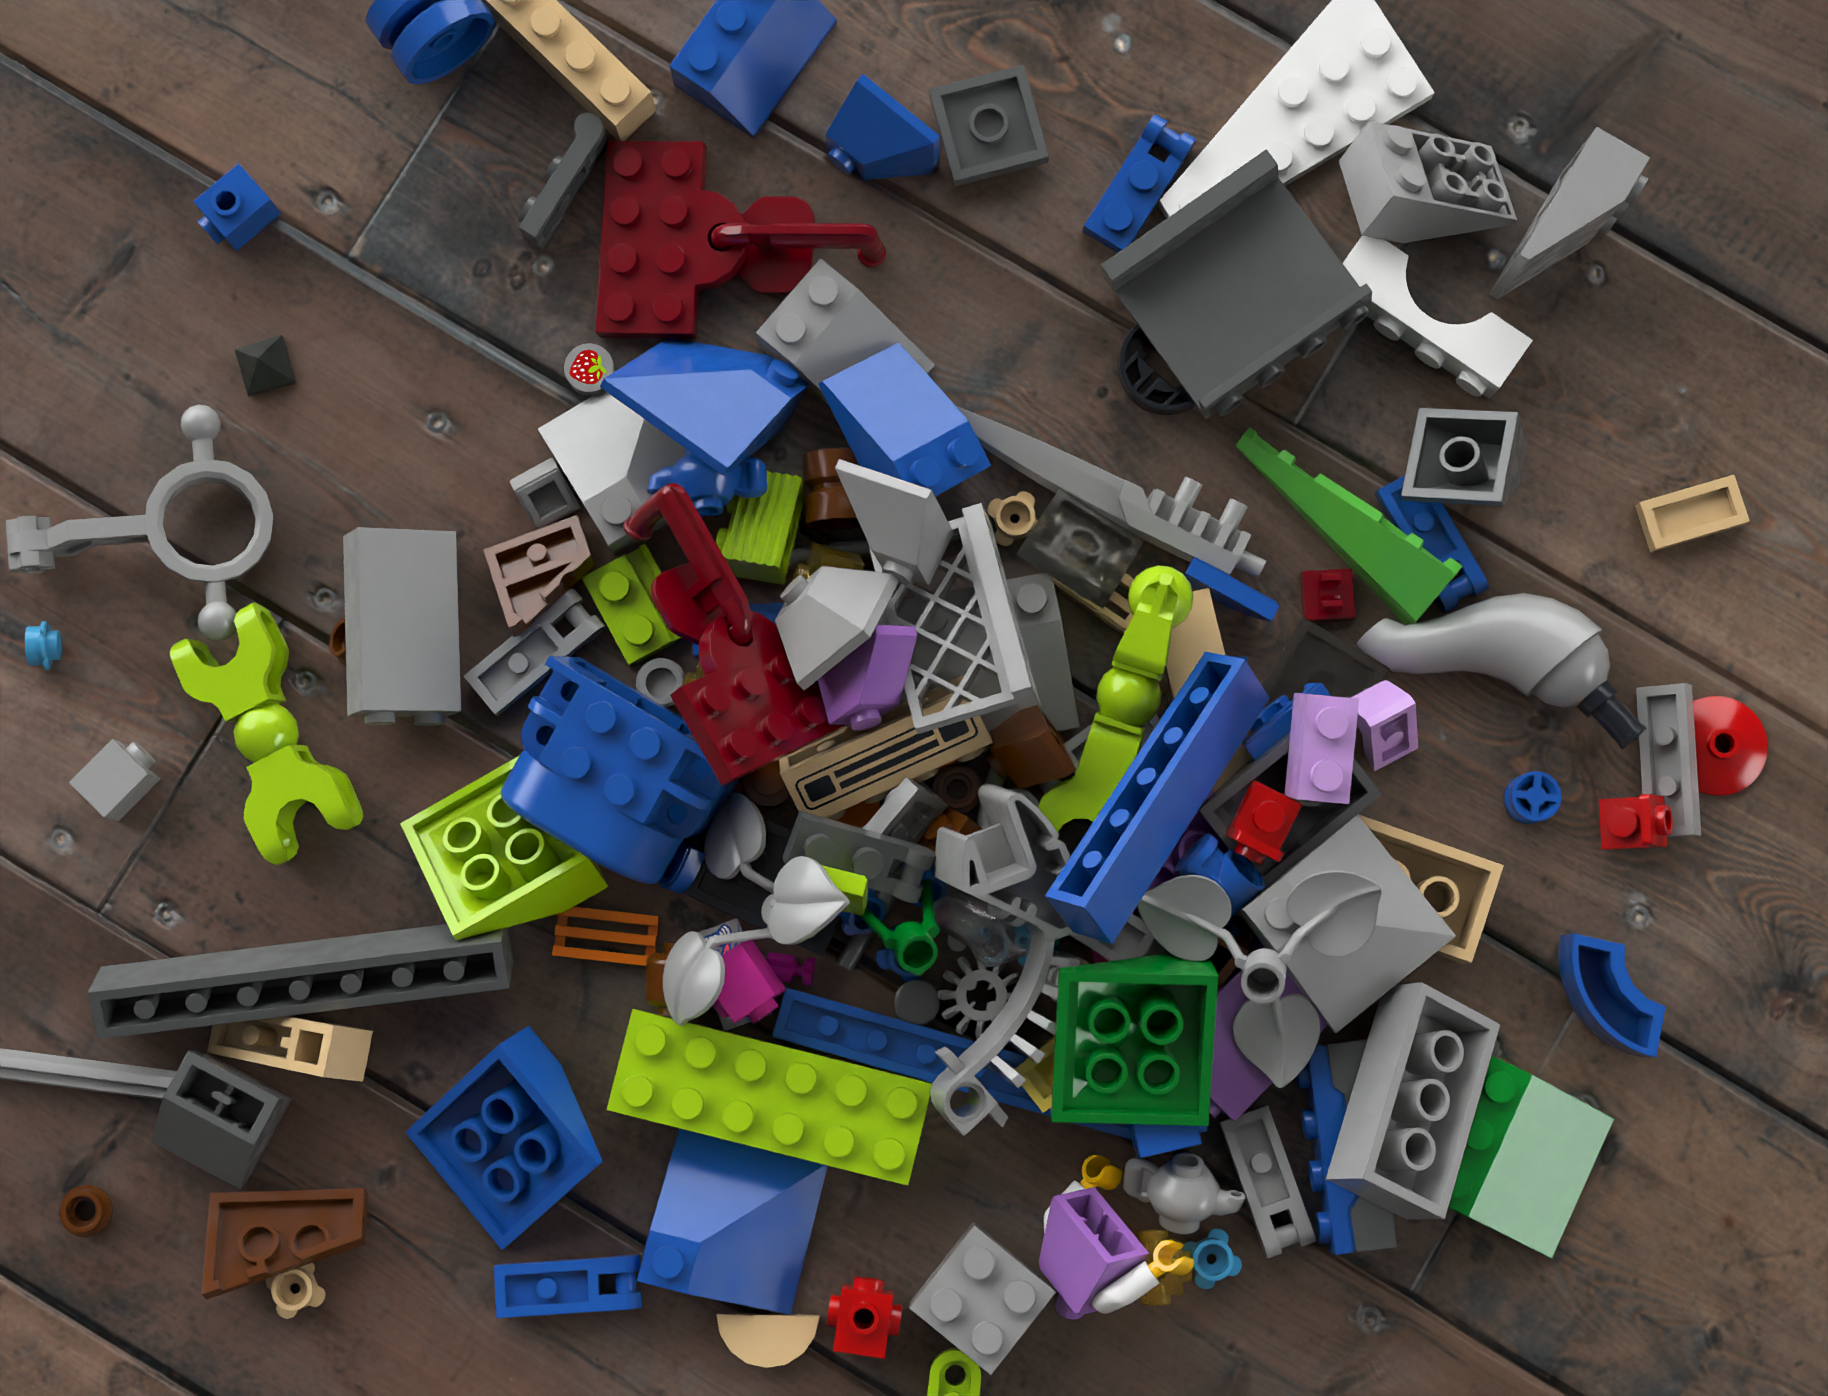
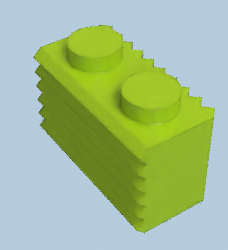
(764, 530)

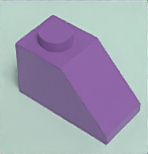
(869, 678)

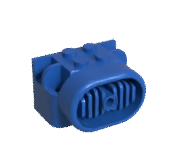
(611, 772)

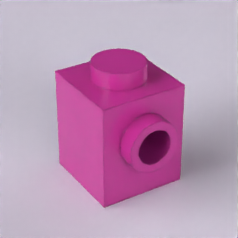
(748, 985)

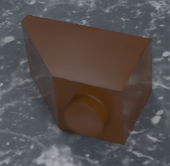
(1029, 749)

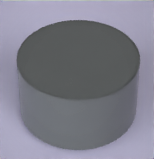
(917, 1002)

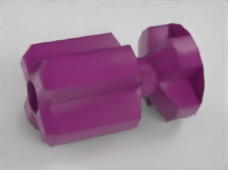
(787, 967)

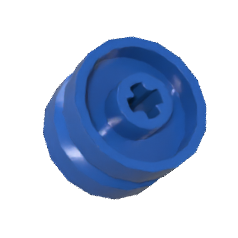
(430, 35)

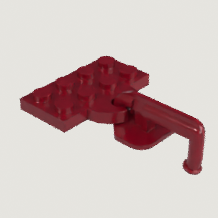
(663, 231)
(748, 701)

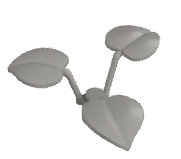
(796, 910)
(1272, 1032)

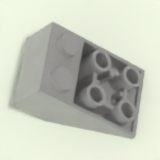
(1423, 185)

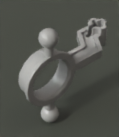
(35, 543)

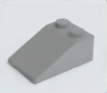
(829, 328)

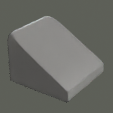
(544, 494)

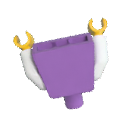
(1093, 1253)

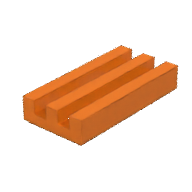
(563, 931)

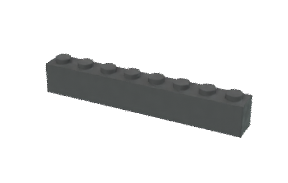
(296, 979)

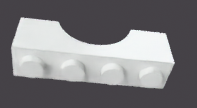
(1474, 352)

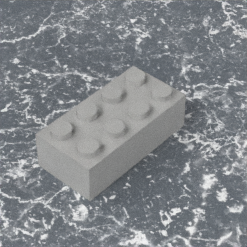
(1413, 1102)

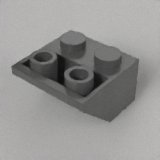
(218, 1117)

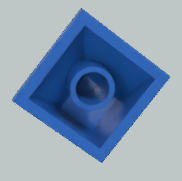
(880, 136)

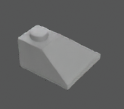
(898, 521)
(830, 617)

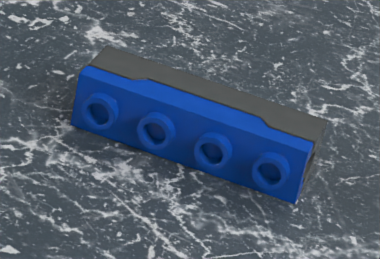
(1347, 1219)

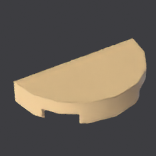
(767, 1338)

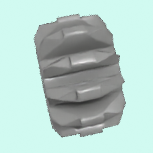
(969, 983)

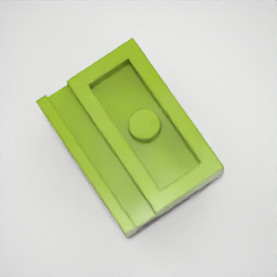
(626, 604)

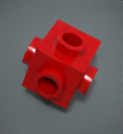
(864, 1337)

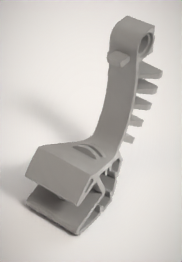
(1012, 871)

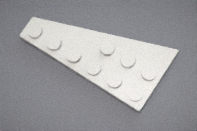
(1313, 101)

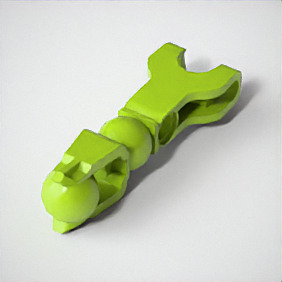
(1125, 696)

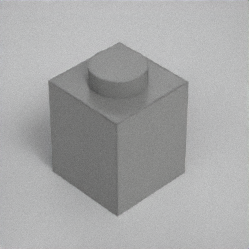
(116, 778)

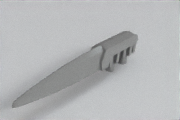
(1156, 519)

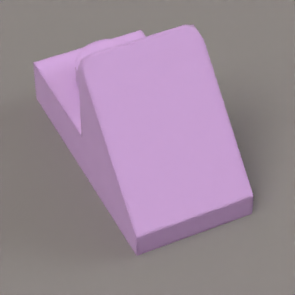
(1386, 723)

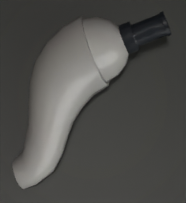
(1519, 640)

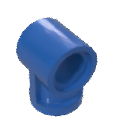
(1230, 870)

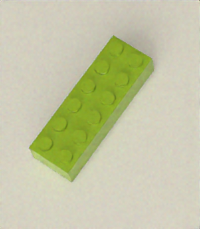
(770, 1096)

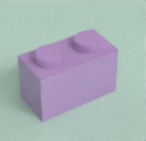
(1321, 748)

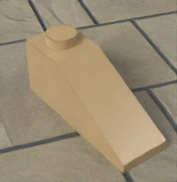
(296, 1045)

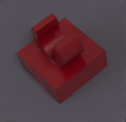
(1327, 595)

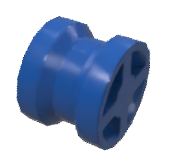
(1542, 797)

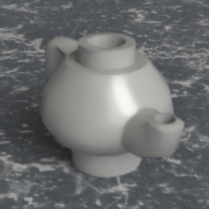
(1180, 1191)

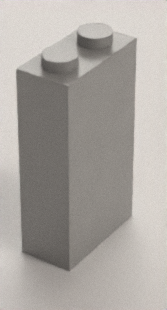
(401, 625)

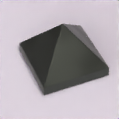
(265, 365)

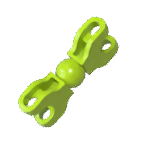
(266, 734)

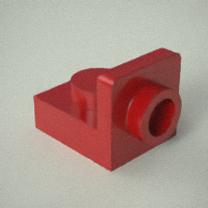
(1634, 822)
(1262, 823)

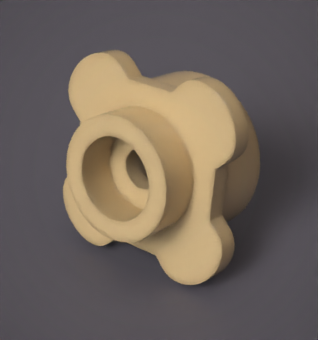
(1001, 512)
(289, 1302)

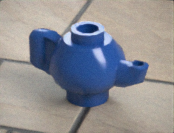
(708, 487)

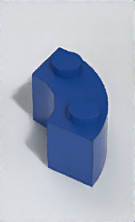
(1606, 998)

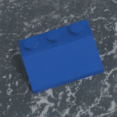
(749, 56)

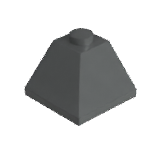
(1465, 457)

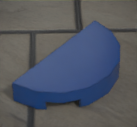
(1230, 591)
(1275, 722)

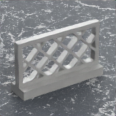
(998, 621)

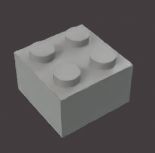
(982, 1298)

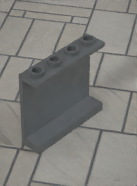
(1236, 287)

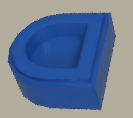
(682, 868)

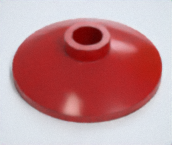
(1738, 768)

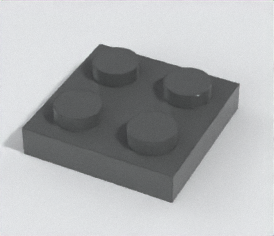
(988, 125)

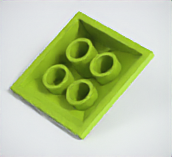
(493, 864)

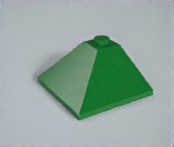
(1135, 1042)

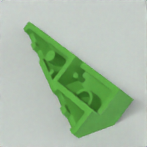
(1376, 550)

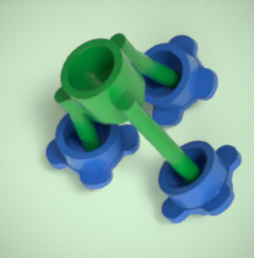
(908, 944)

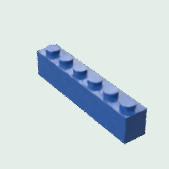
(1158, 797)

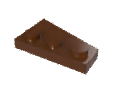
(276, 1232)

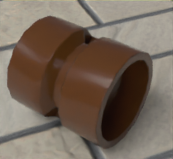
(828, 503)

